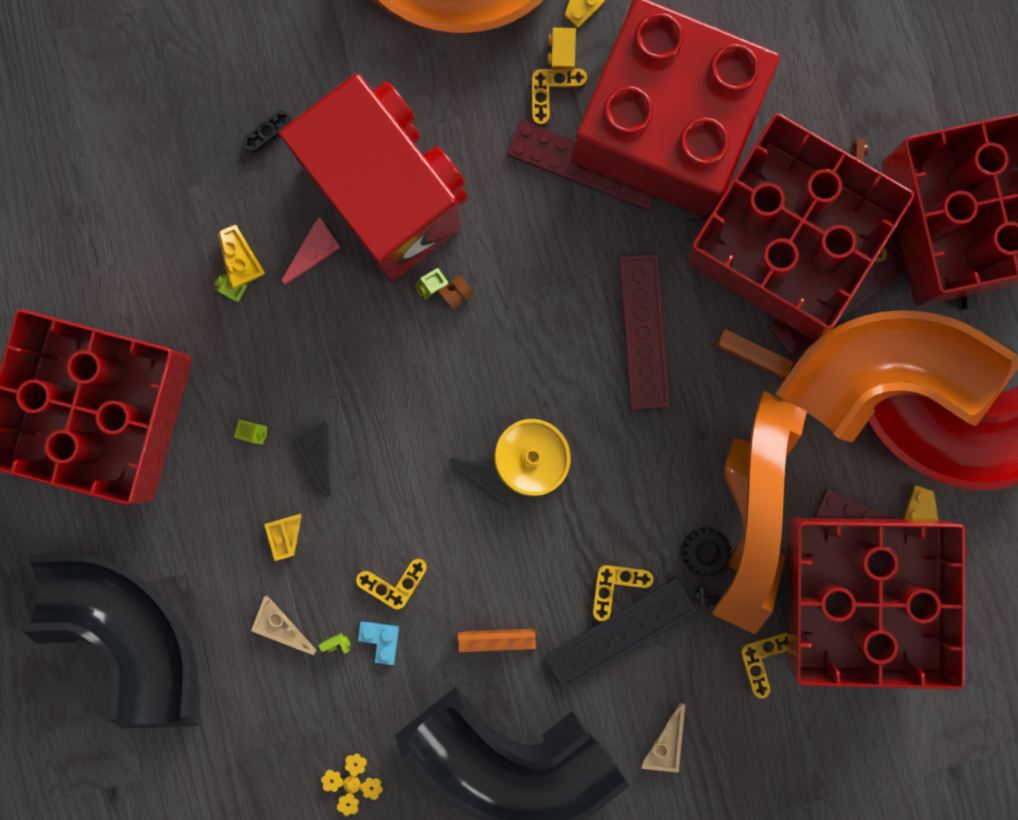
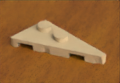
(275, 625)
(667, 748)

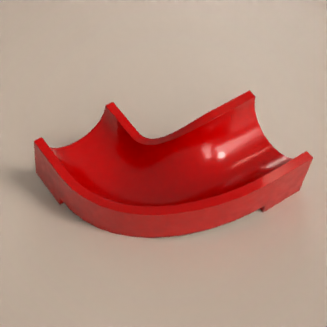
(949, 447)

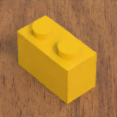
(563, 48)

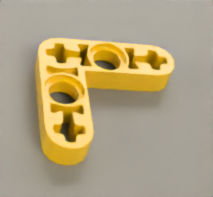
(549, 83)
(615, 579)
(398, 590)
(760, 653)

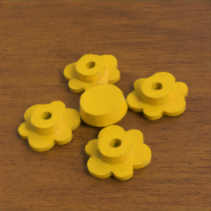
(351, 784)

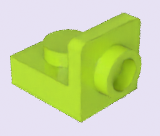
(430, 283)
(223, 286)
(251, 432)
(332, 643)

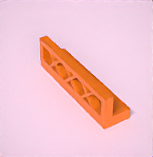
(754, 354)
(496, 640)

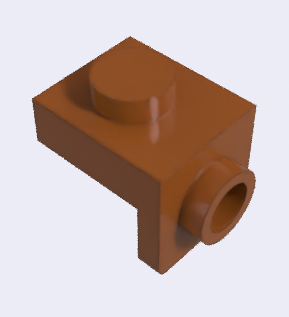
(859, 149)

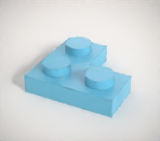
(384, 636)

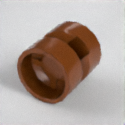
(456, 292)

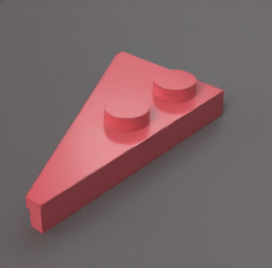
(315, 248)

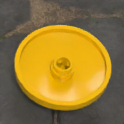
(532, 457)

